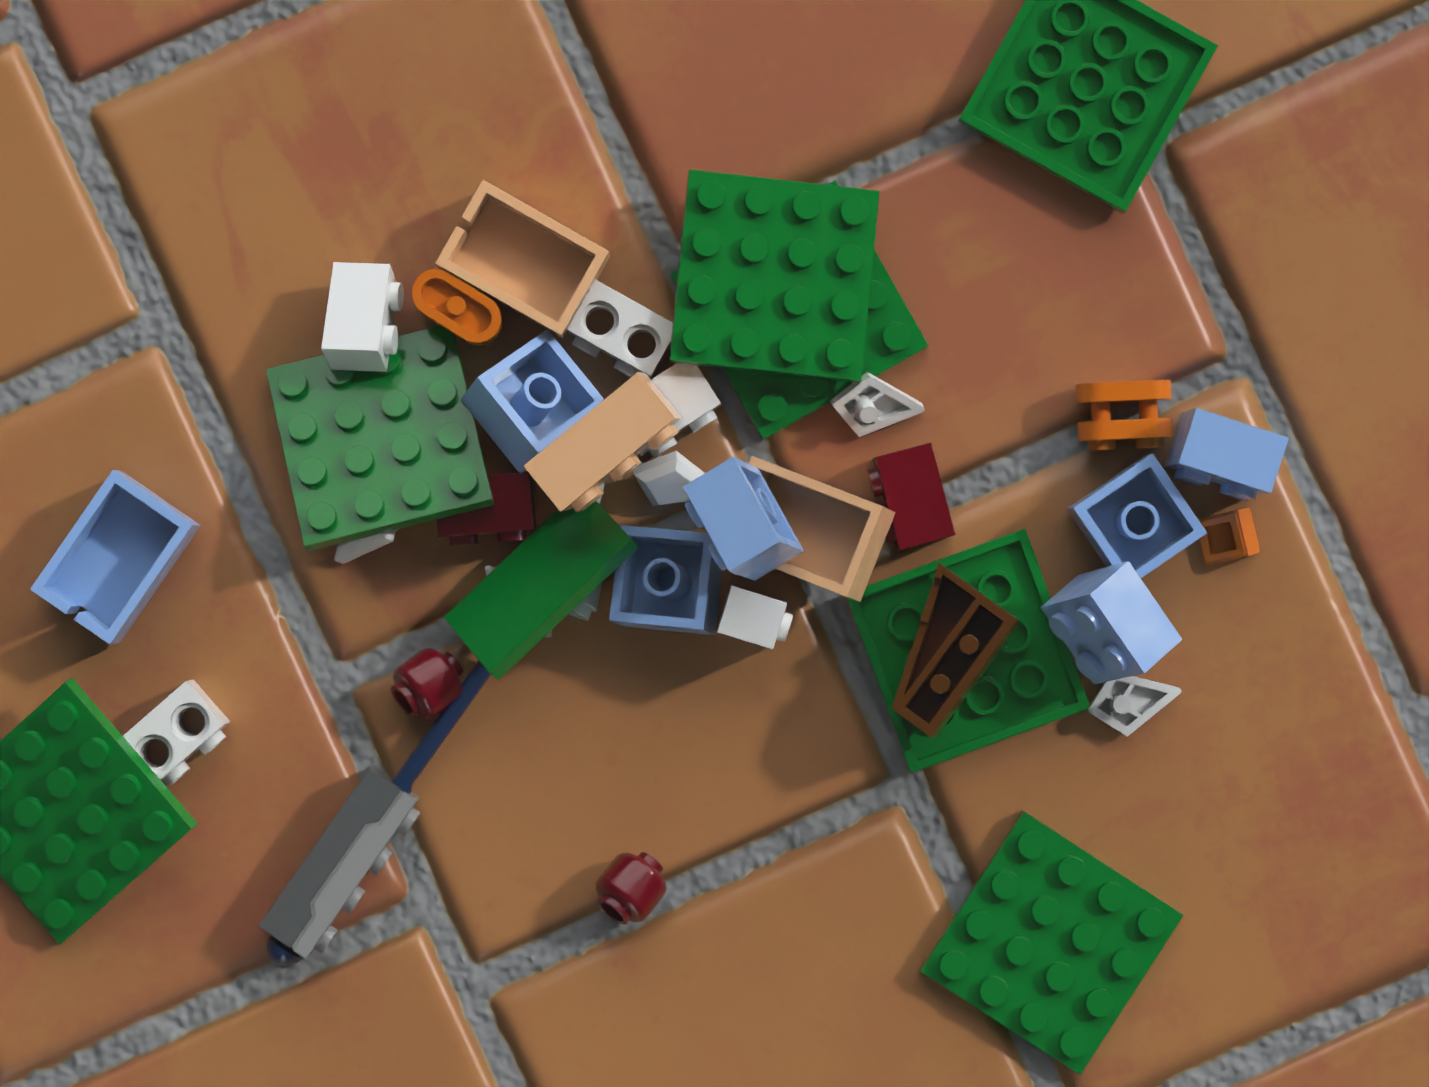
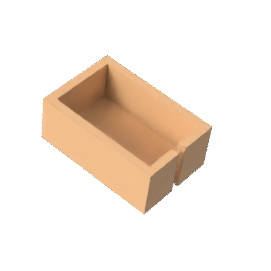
(523, 259)
(604, 444)
(833, 527)

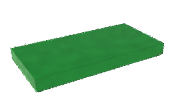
(539, 585)

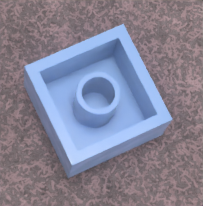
(530, 398)
(1225, 453)
(1137, 517)
(741, 519)
(667, 582)
(1111, 623)

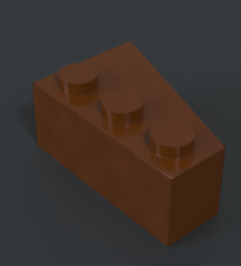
(950, 652)

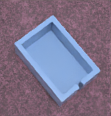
(115, 557)

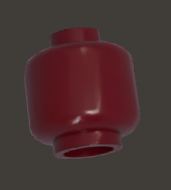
(427, 683)
(630, 887)

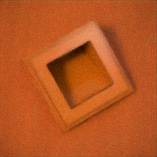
(1228, 536)

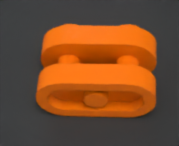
(458, 307)
(1103, 432)

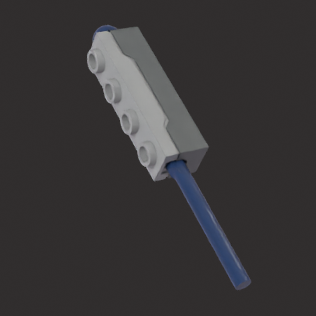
(356, 844)

